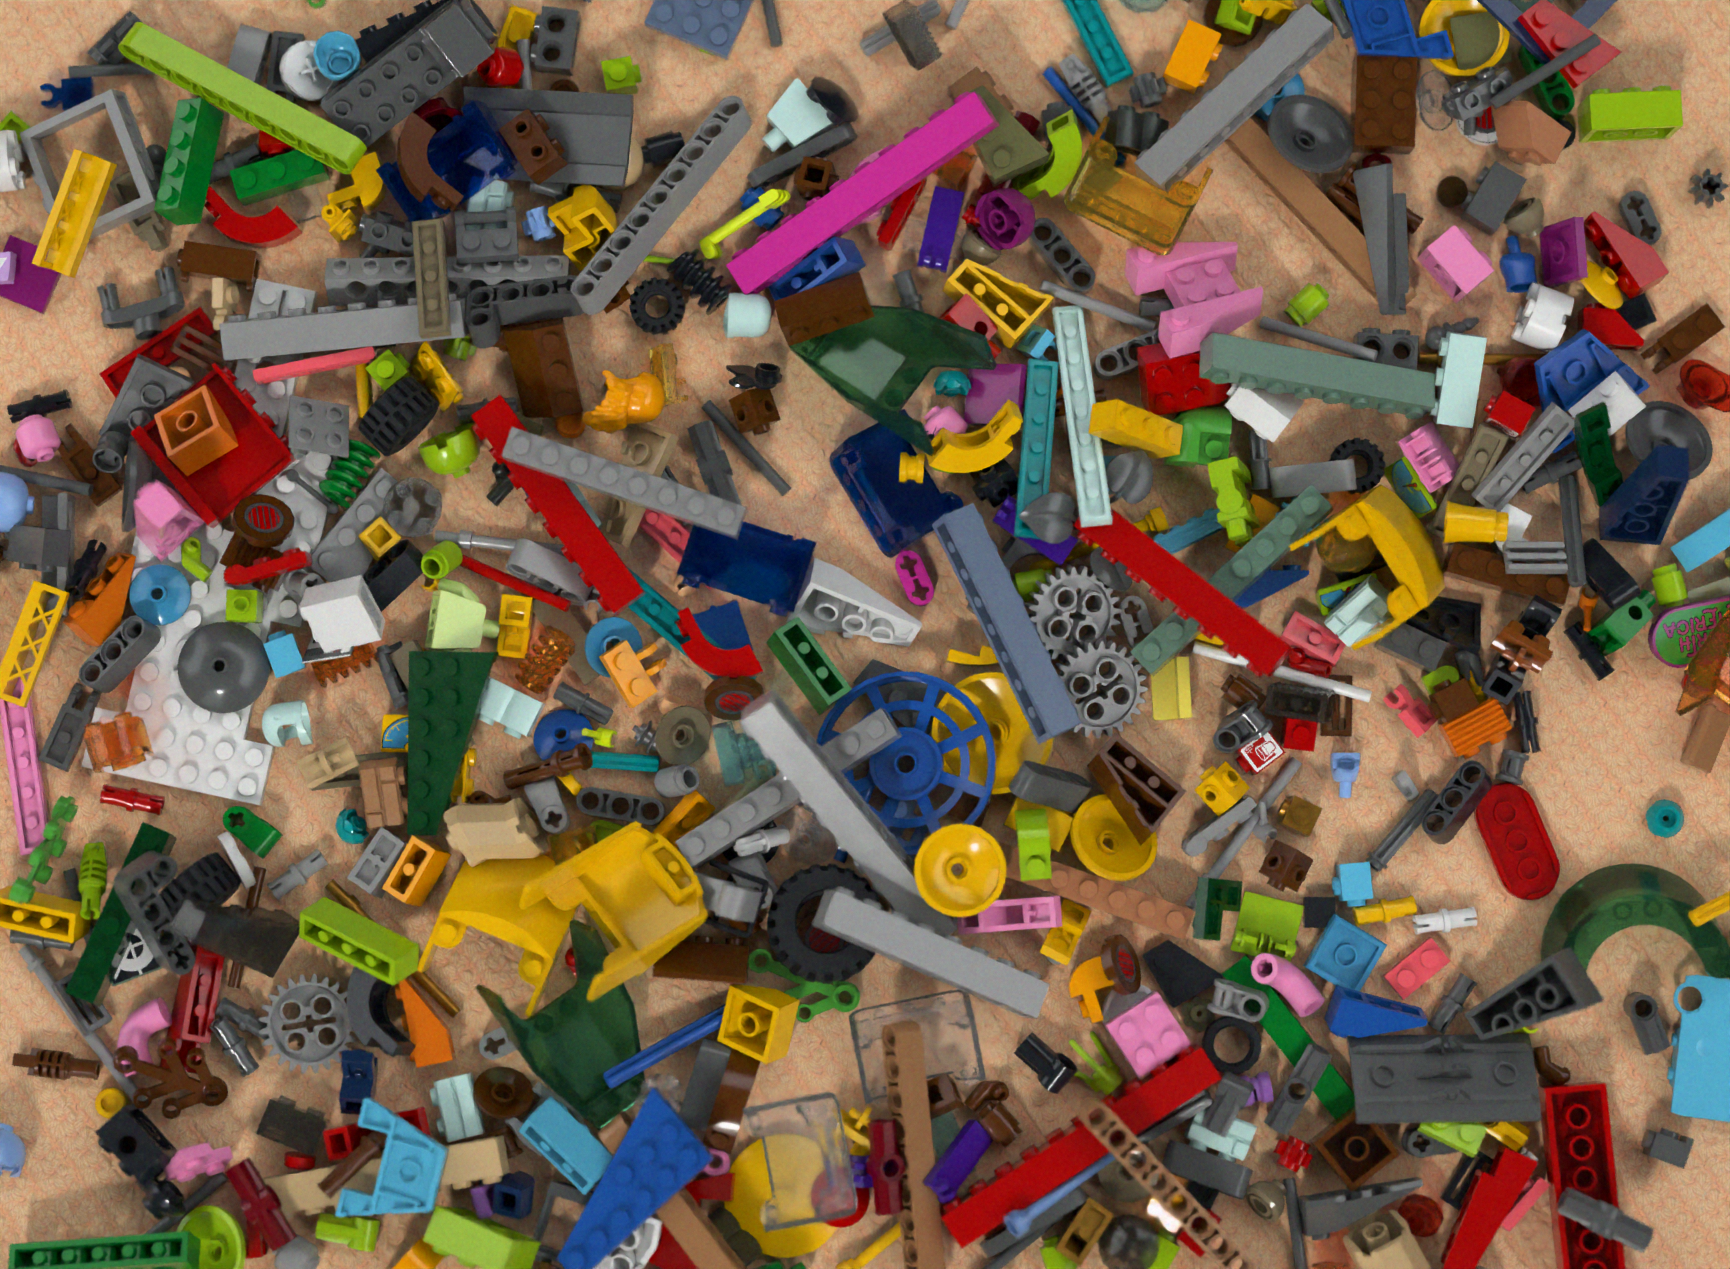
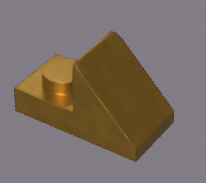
(1083, 1231)

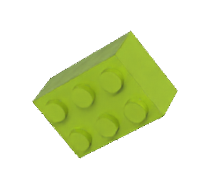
(1630, 114)
(479, 1240)

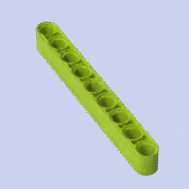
(242, 98)

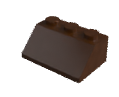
(544, 369)
(706, 961)

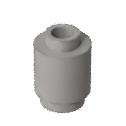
(676, 780)

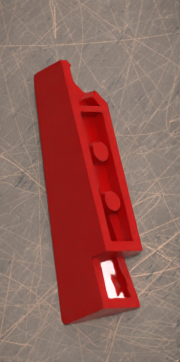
(195, 1005)
(1485, 1208)

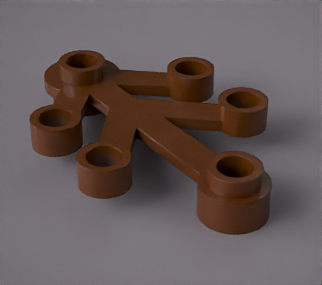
(172, 1079)

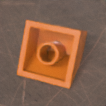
(195, 431)

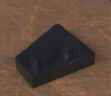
(1178, 972)

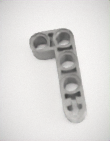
(729, 898)

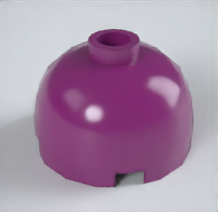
(1005, 218)

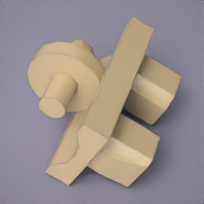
(328, 763)

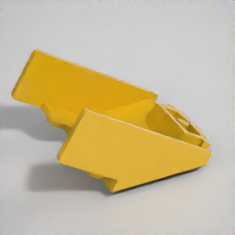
(1402, 544)
(635, 893)
(489, 901)

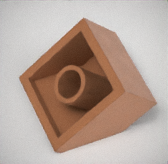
(1528, 133)

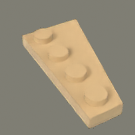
(645, 451)

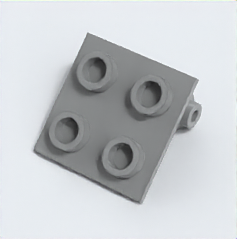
(318, 427)

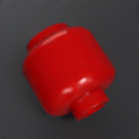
(502, 68)

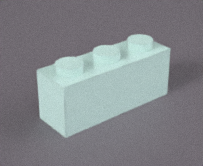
(1458, 379)

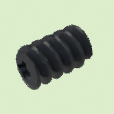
(700, 280)

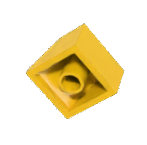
(758, 1021)

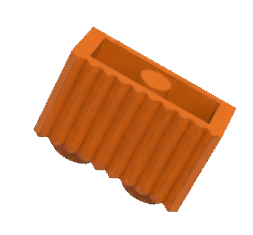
(1475, 728)

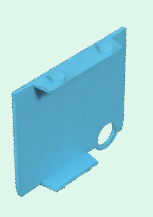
(1702, 1052)

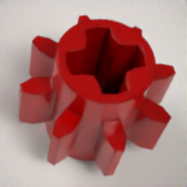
(1293, 1153)

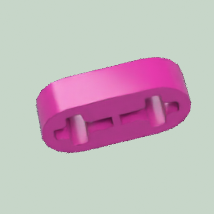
(921, 575)

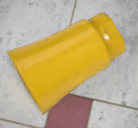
(1474, 524)

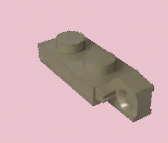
(147, 226)

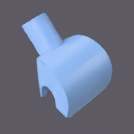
(1345, 771)

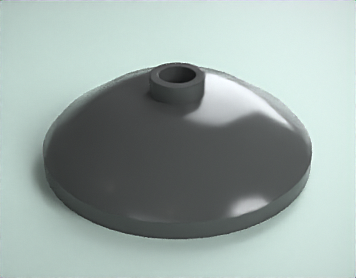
(1310, 133)
(1669, 424)
(137, 475)
(244, 671)

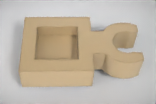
(224, 299)

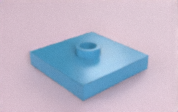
(1344, 954)

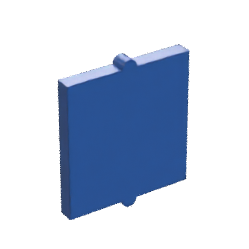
(724, 625)

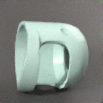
(746, 315)
(287, 713)

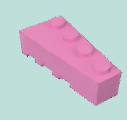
(164, 519)

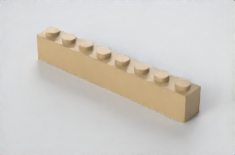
(464, 1163)

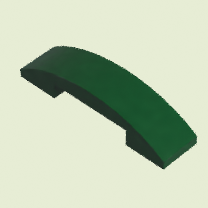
(1596, 452)

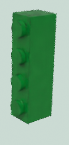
(189, 161)

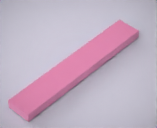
(24, 771)

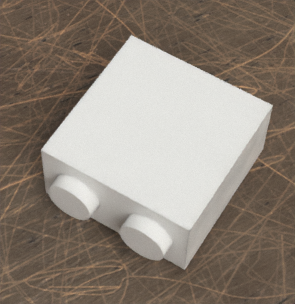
(1263, 410)
(342, 614)

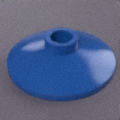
(561, 720)

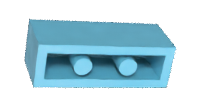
(567, 1144)

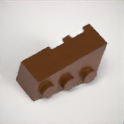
(1134, 786)

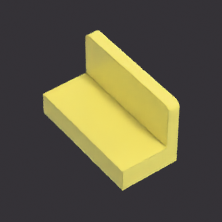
(1172, 691)

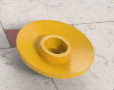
(1602, 285)

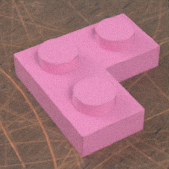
(197, 1160)

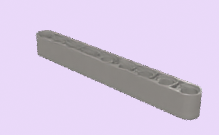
(661, 205)

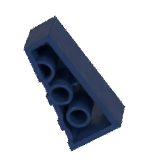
(1647, 498)

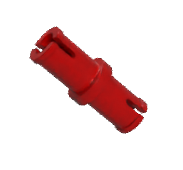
(132, 799)

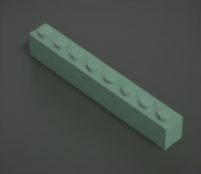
(1316, 375)
(1237, 575)

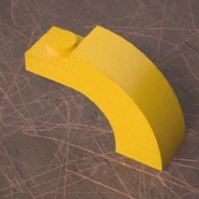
(977, 449)

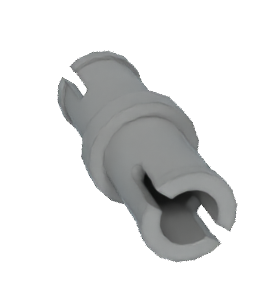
(297, 874)

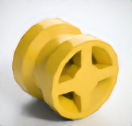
(911, 467)

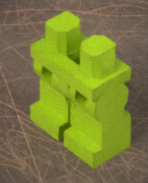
(1237, 513)

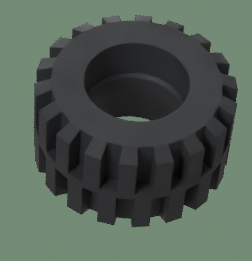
(398, 416)
(205, 880)

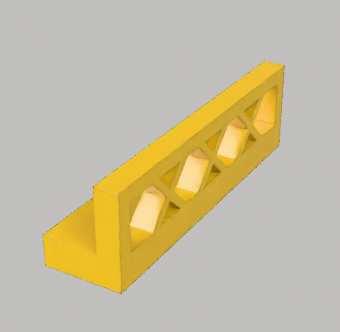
(75, 214)
(23, 640)

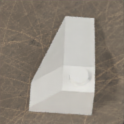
(845, 605)

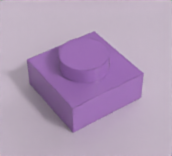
(483, 1199)

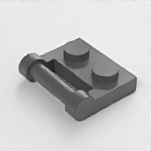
(486, 244)

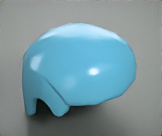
(337, 55)

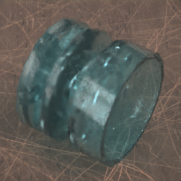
(738, 753)

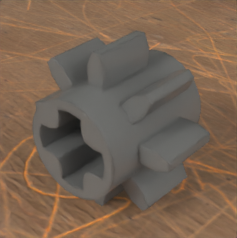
(1148, 90)
(1702, 195)

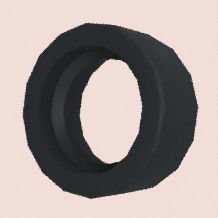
(1254, 1042)

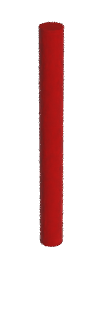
(515, 583)

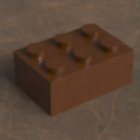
(1383, 104)

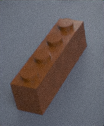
(1489, 572)

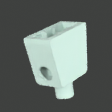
(795, 119)

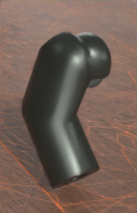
(503, 484)

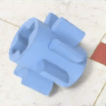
(538, 224)

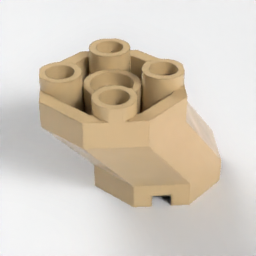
(495, 831)
(1383, 1243)

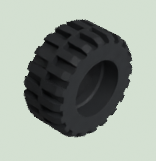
(783, 924)

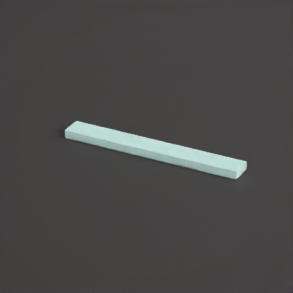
(1078, 401)

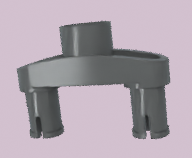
(146, 315)

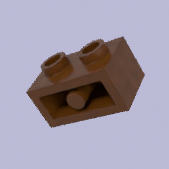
(533, 146)

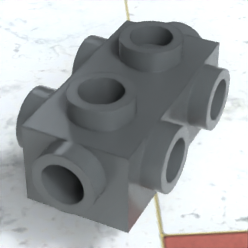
(1470, 98)
(385, 234)

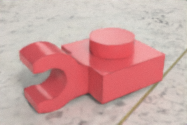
(1413, 711)

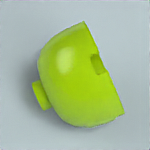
(451, 451)

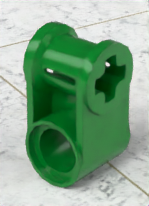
(256, 832)

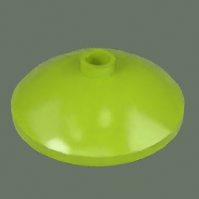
(220, 1236)

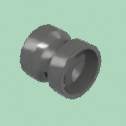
(110, 452)

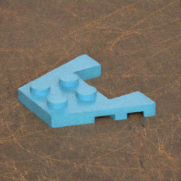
(408, 1169)

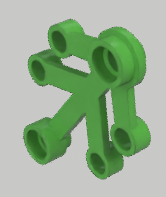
(63, 812)
(806, 987)

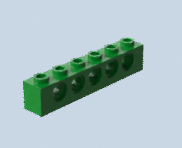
(142, 1251)

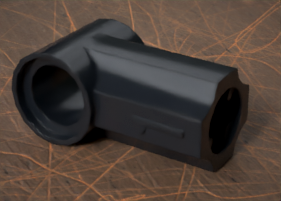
(1052, 1068)

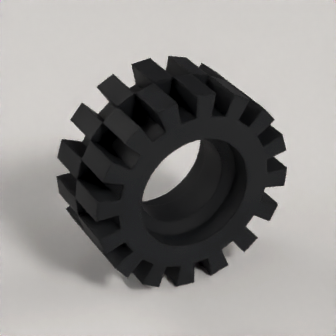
(652, 288)
(1371, 455)

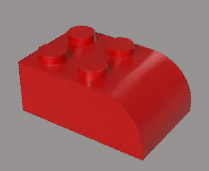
(1175, 382)

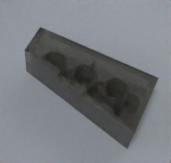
(244, 935)

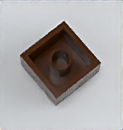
(1354, 1149)

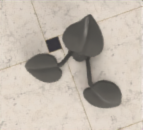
(1054, 513)

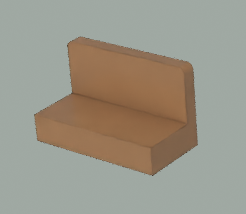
(1706, 738)

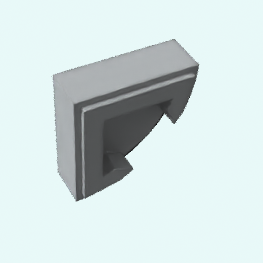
(1405, 785)

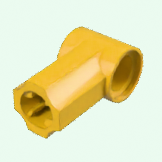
(1508, 1133)

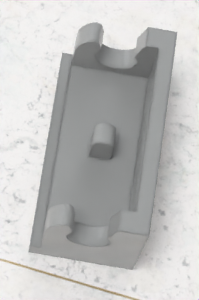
(377, 862)

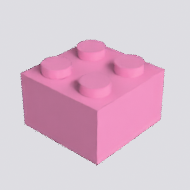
(1456, 263)
(1147, 1034)

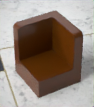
(965, 806)

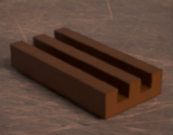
(194, 359)
(1347, 732)

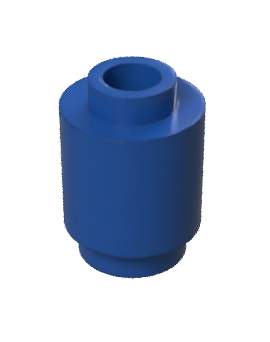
(769, 218)

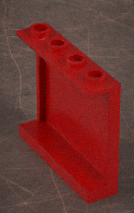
(236, 474)

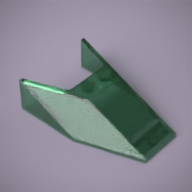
(886, 359)
(579, 1039)

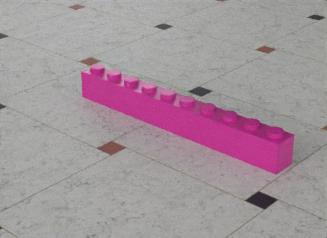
(863, 193)

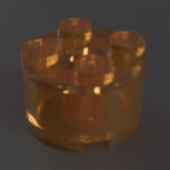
(117, 743)

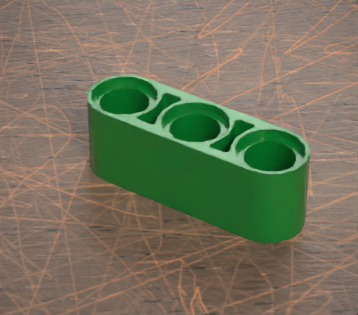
(1547, 91)

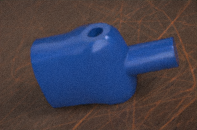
(1517, 267)

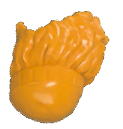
(627, 402)

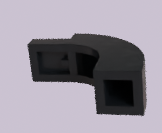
(1536, 619)
(370, 1017)

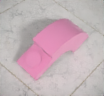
(1014, 915)

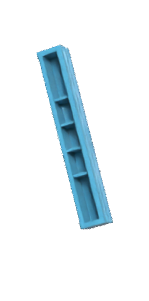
(1190, 533)

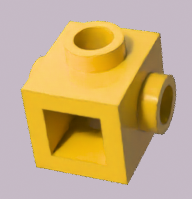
(1221, 787)

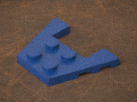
(1386, 30)
(1575, 370)

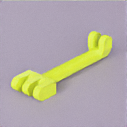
(770, 200)

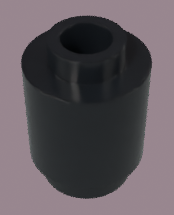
(662, 148)

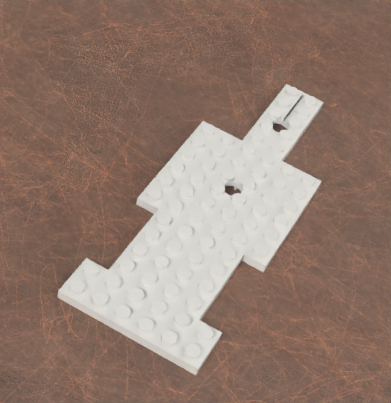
(191, 744)

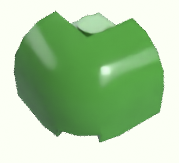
(1203, 436)

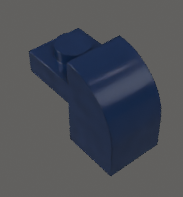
(358, 1079)
(514, 1195)

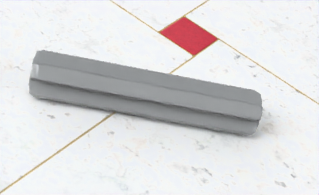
(885, 36)

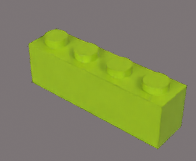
(359, 941)

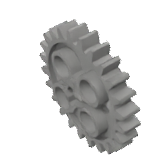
(1047, 610)
(1109, 712)
(303, 996)

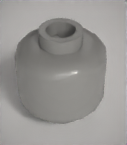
(297, 1255)

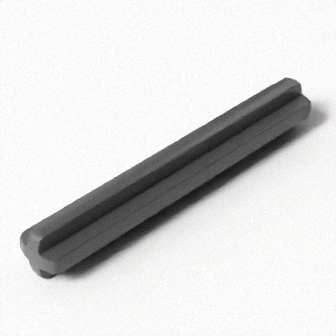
(1572, 531)

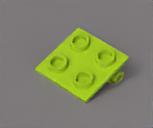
(1267, 926)

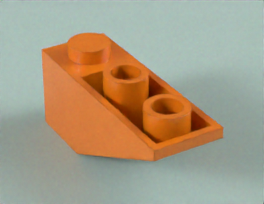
(103, 604)
(425, 1027)

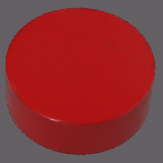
(299, 1160)

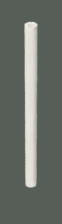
(1288, 673)

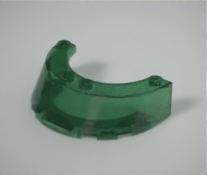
(1630, 897)

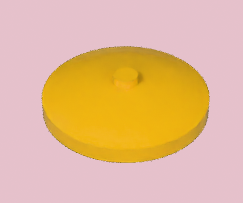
(1006, 722)
(751, 1191)

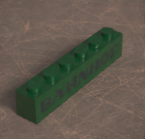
(114, 927)

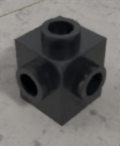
(995, 483)

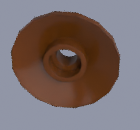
(503, 1083)

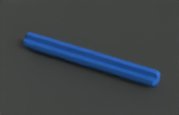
(664, 1048)

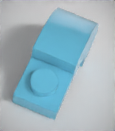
(1704, 542)

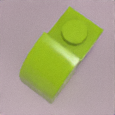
(1033, 844)

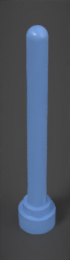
(1019, 1221)

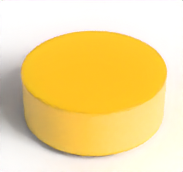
(570, 784)
(110, 1101)

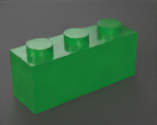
(277, 176)
(808, 665)

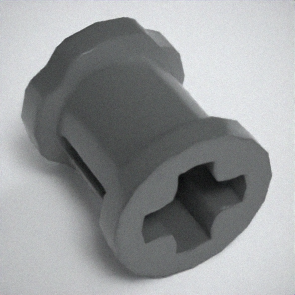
(1512, 767)

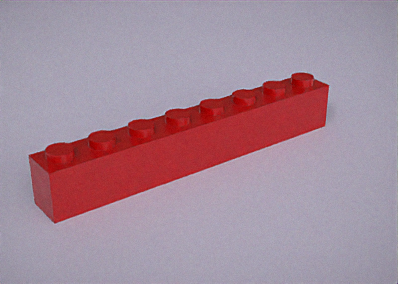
(563, 514)
(1189, 592)

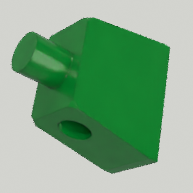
(1620, 626)

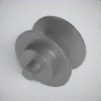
(646, 736)

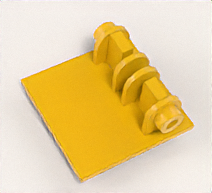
(430, 369)

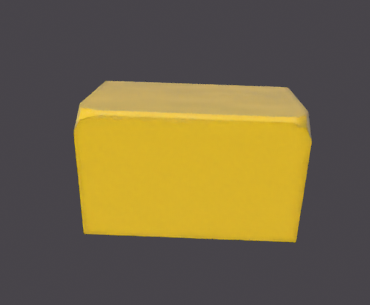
(379, 538)

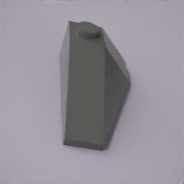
(1339, 1208)

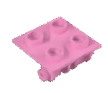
(1429, 456)

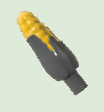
(1470, 668)

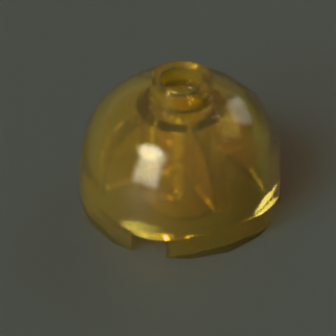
(1342, 554)

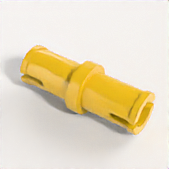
(1384, 910)

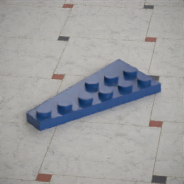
(645, 1173)

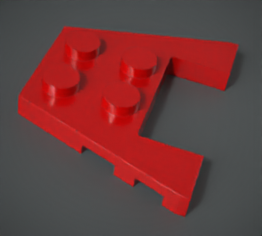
(669, 1252)

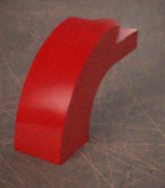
(254, 232)
(713, 659)
(345, 1139)

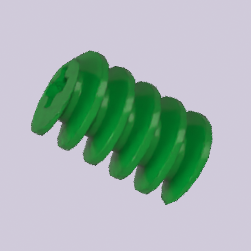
(346, 472)

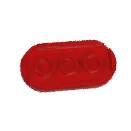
(1517, 842)

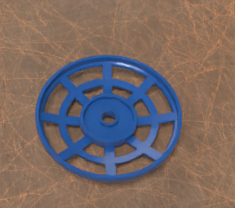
(922, 748)

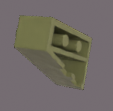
(1009, 147)

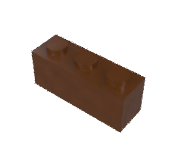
(823, 309)

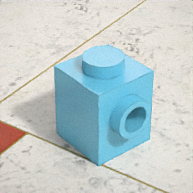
(283, 654)
(1353, 883)

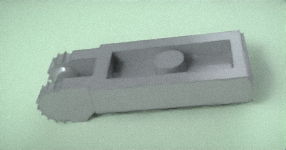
(1217, 826)

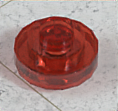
(1421, 1214)

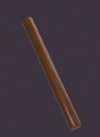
(252, 901)

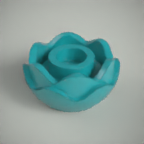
(952, 383)
(1655, 821)
(351, 827)

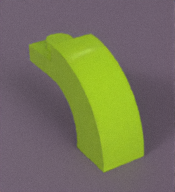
(1062, 161)

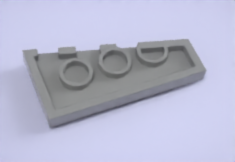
(341, 550)

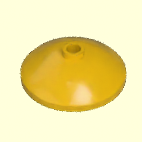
(1437, 19)
(1101, 823)
(981, 873)

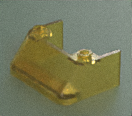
(1129, 203)

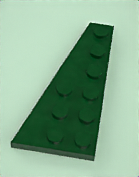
(441, 722)

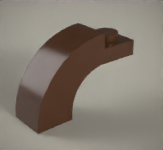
(416, 169)
(730, 1101)

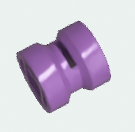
(1262, 1089)

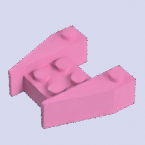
(1199, 288)

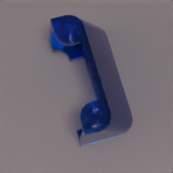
(464, 155)
(892, 510)
(756, 566)

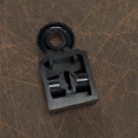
(145, 1161)

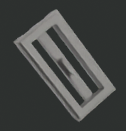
(1559, 556)

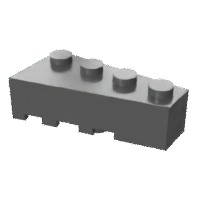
(1542, 993)

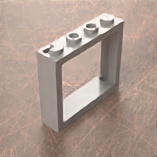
(131, 144)

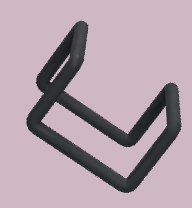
(714, 921)

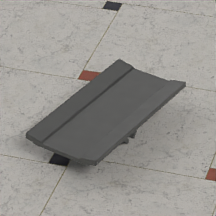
(588, 125)
(1443, 1078)

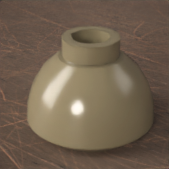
(1526, 217)
(977, 249)
(1267, 1199)

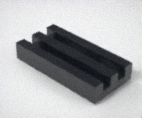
(1458, 1176)

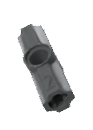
(713, 461)
(1288, 1104)
(1605, 1219)

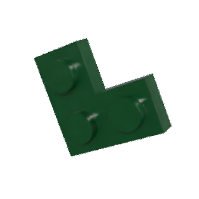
(1211, 899)

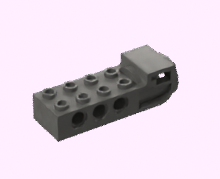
(412, 70)

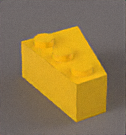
(1007, 303)

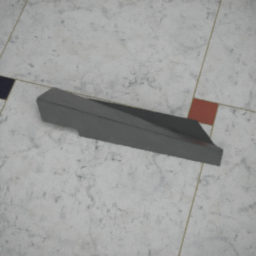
(1385, 235)

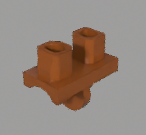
(1521, 650)

